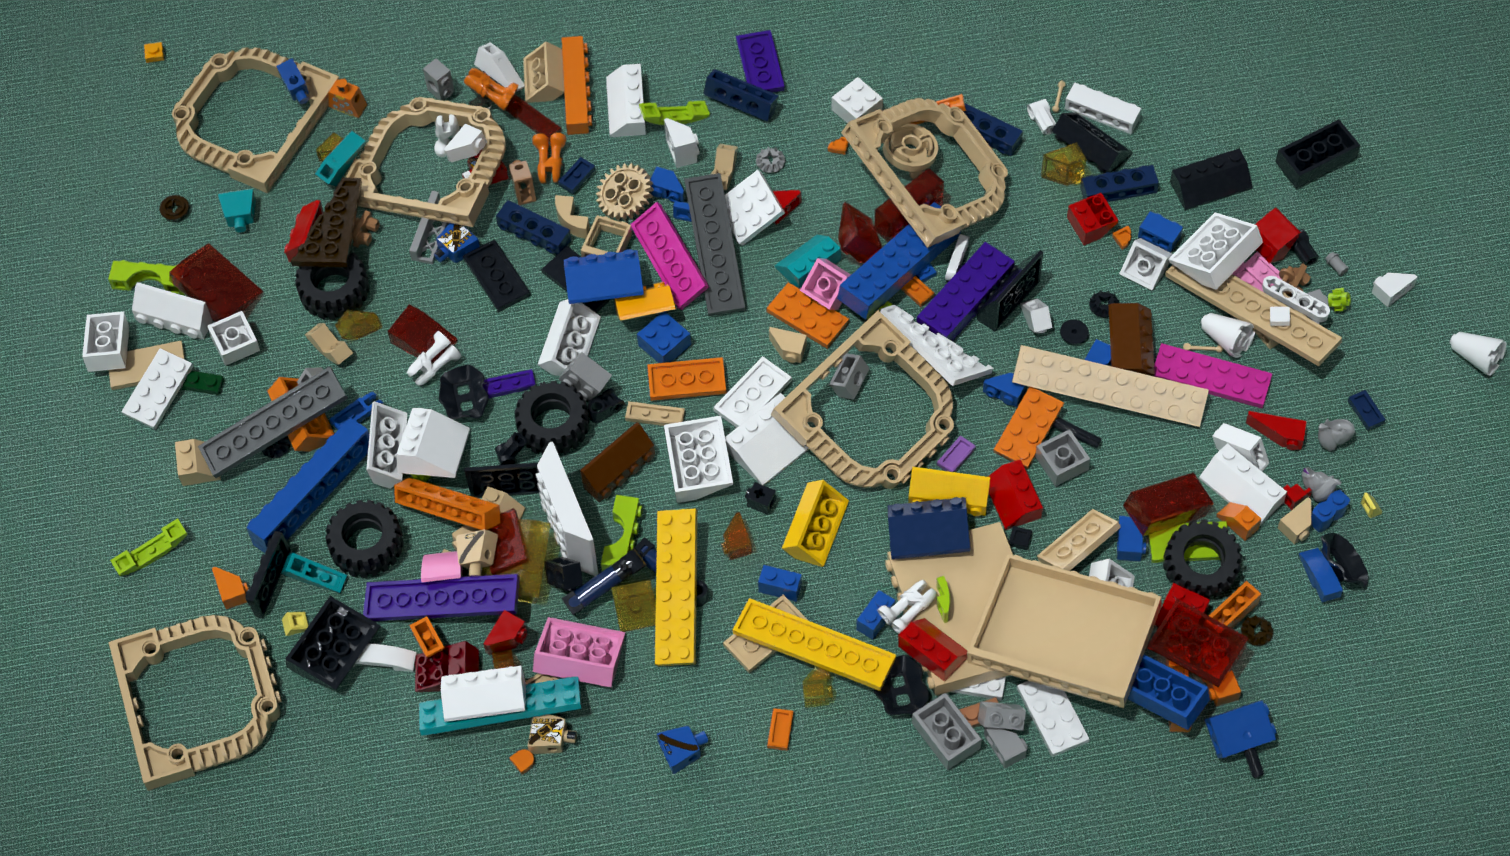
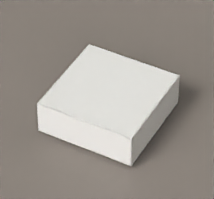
(1279, 316)

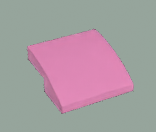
(1256, 270)
(440, 567)

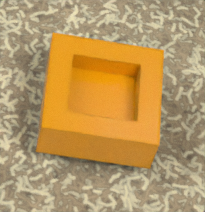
(154, 52)

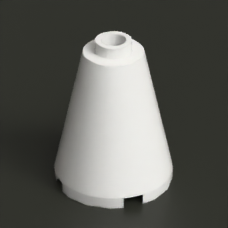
(1229, 333)
(1479, 350)

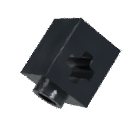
(760, 498)

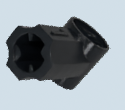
(1304, 249)
(508, 451)

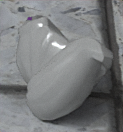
(1335, 433)
(1320, 483)

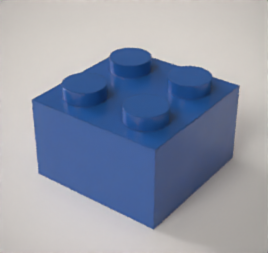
(664, 338)

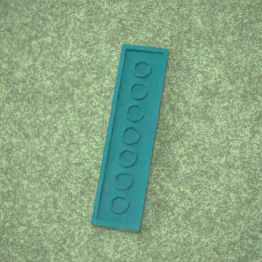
(541, 699)

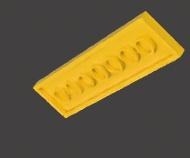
(676, 587)
(814, 644)

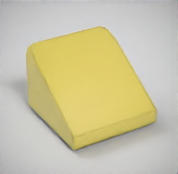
(1370, 505)
(294, 623)

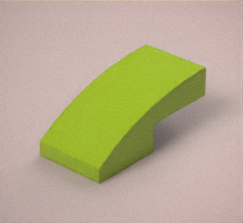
(943, 600)

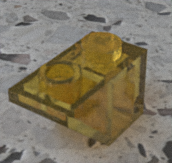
(357, 324)
(815, 688)

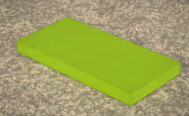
(1159, 540)

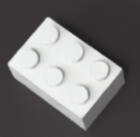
(106, 341)

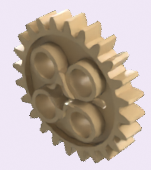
(624, 191)

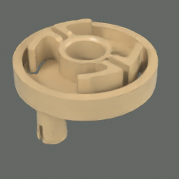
(910, 159)

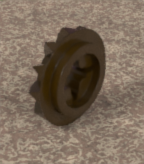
(168, 204)
(1262, 637)

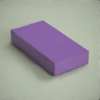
(956, 455)

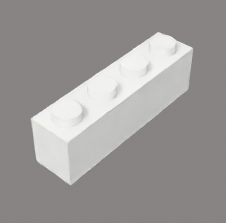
(1103, 108)

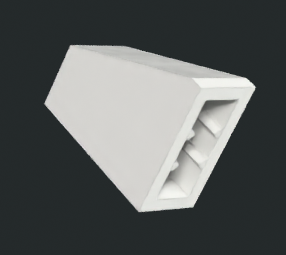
(1245, 443)

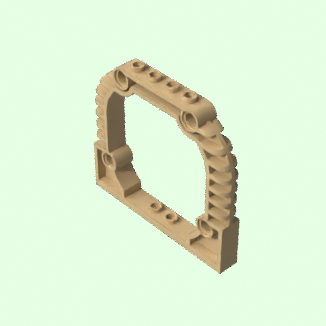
(253, 170)
(462, 205)
(930, 223)
(872, 336)
(131, 657)

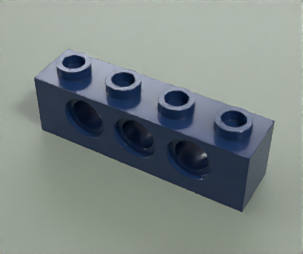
(740, 95)
(993, 128)
(1146, 184)
(543, 227)

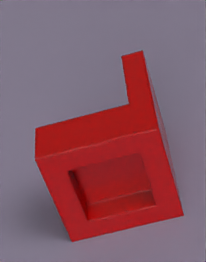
(1296, 495)

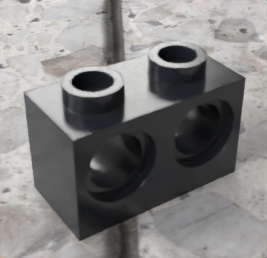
(563, 573)

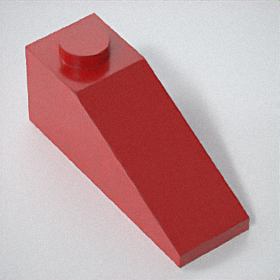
(1281, 430)

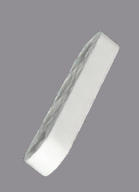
(1293, 301)

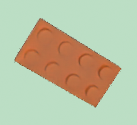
(807, 315)
(686, 379)
(1028, 426)

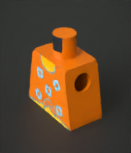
(346, 98)

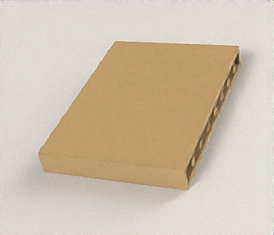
(970, 584)
(1065, 630)

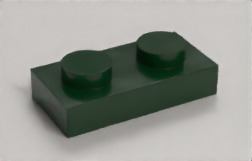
(203, 383)

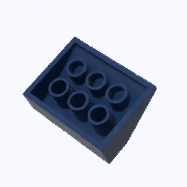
(928, 528)

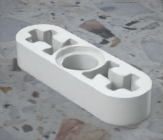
(957, 257)

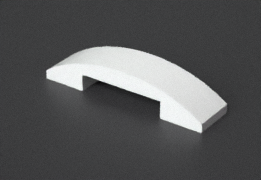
(388, 656)

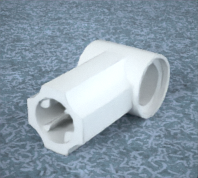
(1041, 113)

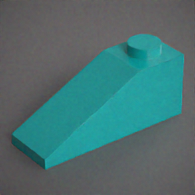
(313, 573)

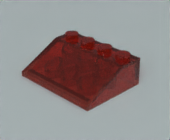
(215, 280)
(1198, 643)

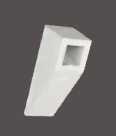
(496, 65)

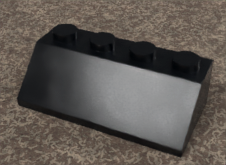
(1093, 142)
(1211, 179)

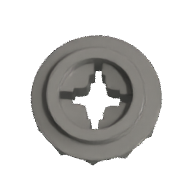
(764, 164)

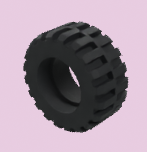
(332, 303)
(549, 397)
(358, 517)
(1210, 536)

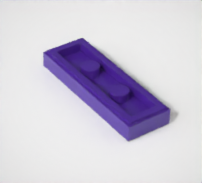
(509, 383)

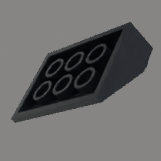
(1011, 292)
(511, 479)
(331, 644)

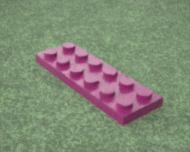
(669, 255)
(1219, 376)

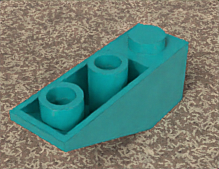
(340, 159)

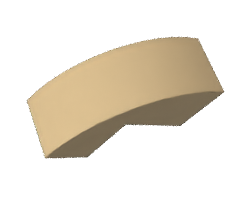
(725, 163)
(565, 208)
(327, 344)

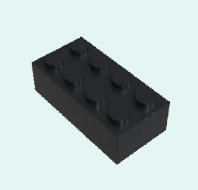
(1317, 153)

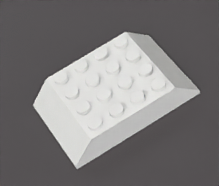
(564, 512)

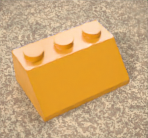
(654, 300)

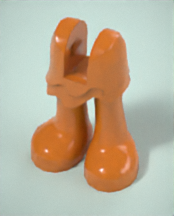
(487, 87)
(554, 163)

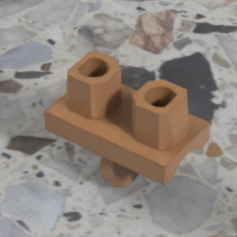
(361, 228)
(1294, 277)

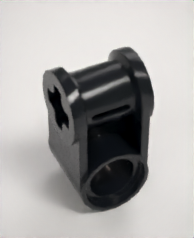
(607, 403)

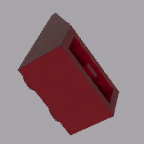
(453, 660)

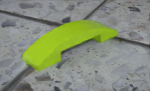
(686, 114)
(150, 551)

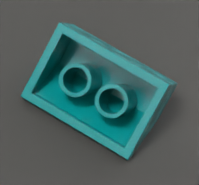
(800, 262)

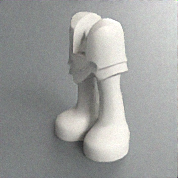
(444, 131)
(423, 361)
(912, 598)

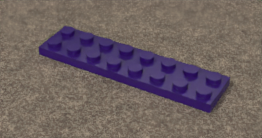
(441, 598)

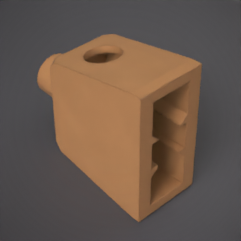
(521, 174)

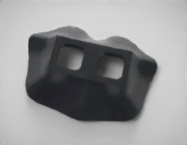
(451, 400)
(1348, 562)
(913, 687)

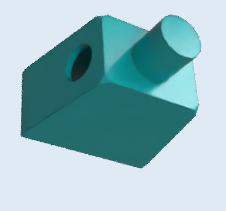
(238, 208)

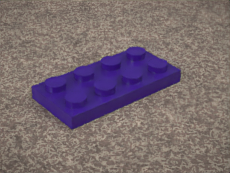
(760, 61)

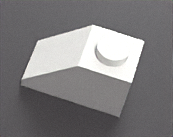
(465, 144)
(1393, 286)
(1036, 315)

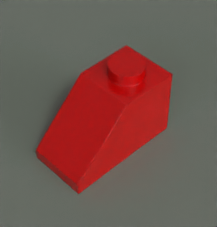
(788, 200)

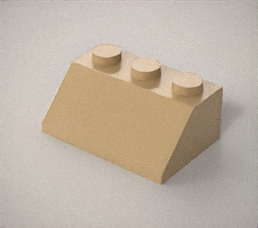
(543, 74)

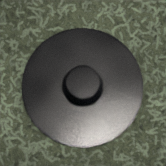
(1074, 331)

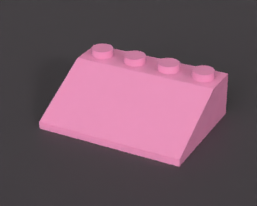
(578, 651)

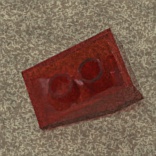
(857, 234)
(416, 331)

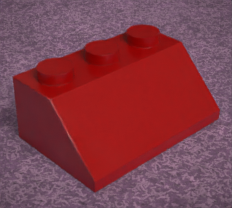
(304, 222)
(1014, 495)
(932, 648)

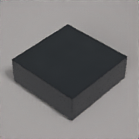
(1020, 538)

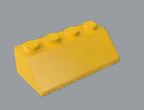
(938, 484)
(815, 523)

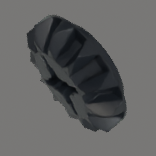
(1095, 302)
(278, 449)

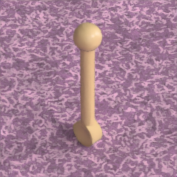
(1061, 84)
(1187, 346)

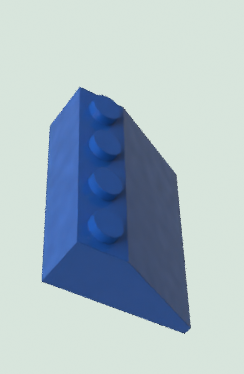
(603, 276)

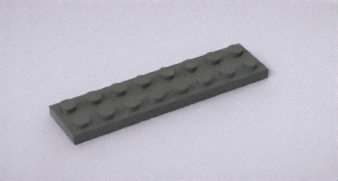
(714, 244)
(272, 422)

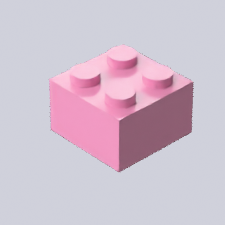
(824, 283)

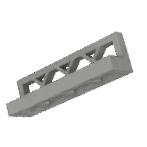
(423, 233)

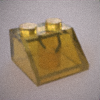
(1064, 165)
(634, 605)

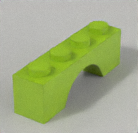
(126, 274)
(626, 513)

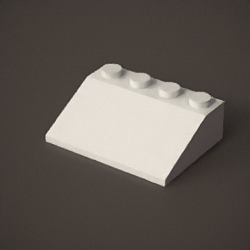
(1217, 249)
(431, 444)
(764, 444)
(698, 458)

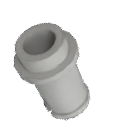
(1334, 260)

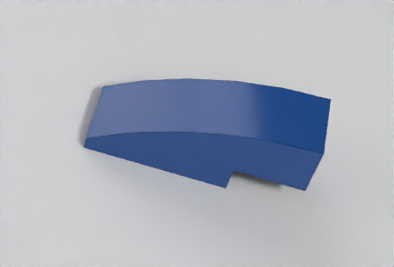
(1321, 574)

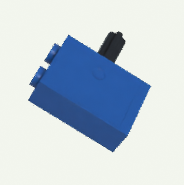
(1242, 731)

